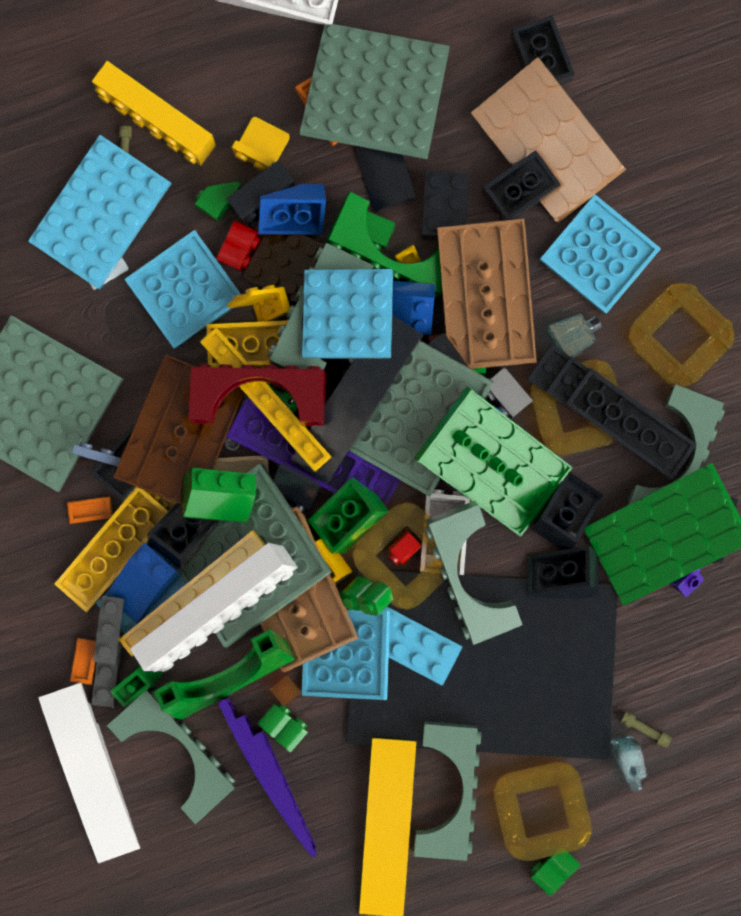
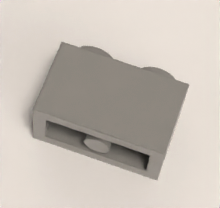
(508, 394)

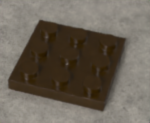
(282, 262)

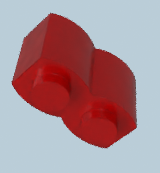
(238, 246)
(403, 548)

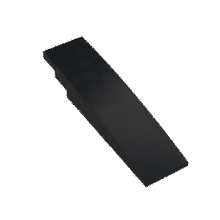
(358, 399)
(611, 411)

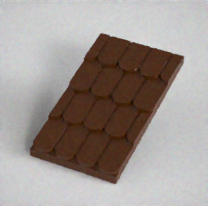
(166, 441)

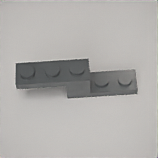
(107, 650)

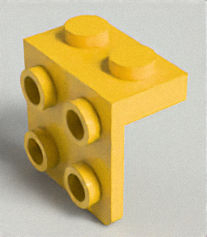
(260, 144)
(268, 303)

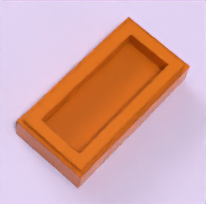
(89, 510)
(83, 665)

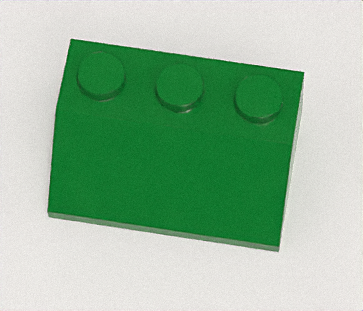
(218, 495)
(347, 516)

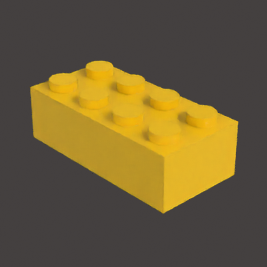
(249, 339)

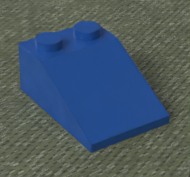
(293, 211)
(414, 304)
(143, 582)

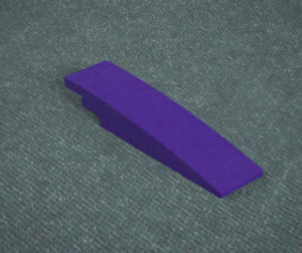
(258, 434)
(268, 771)

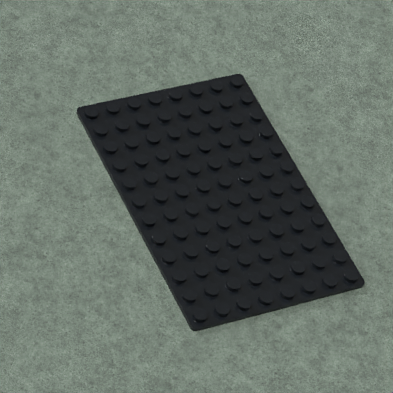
(525, 689)

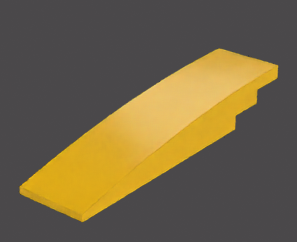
(112, 547)
(387, 827)

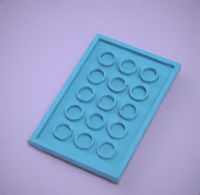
(99, 212)

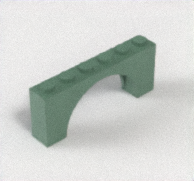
(289, 347)
(700, 416)
(449, 534)
(210, 782)
(451, 837)

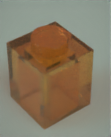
(286, 690)

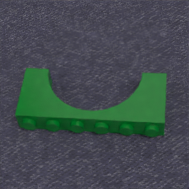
(351, 235)
(187, 698)

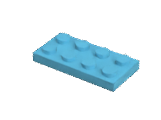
(421, 648)

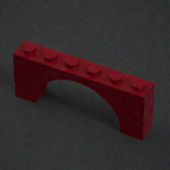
(213, 384)

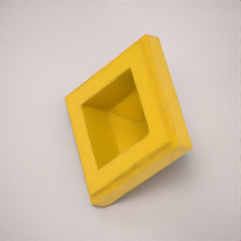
(408, 256)

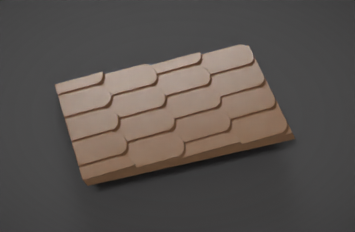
(540, 116)
(488, 292)
(314, 620)

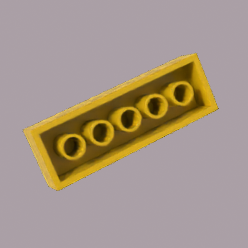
(153, 113)

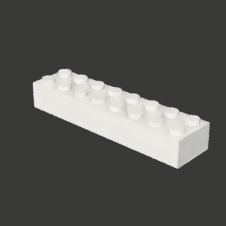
(214, 608)

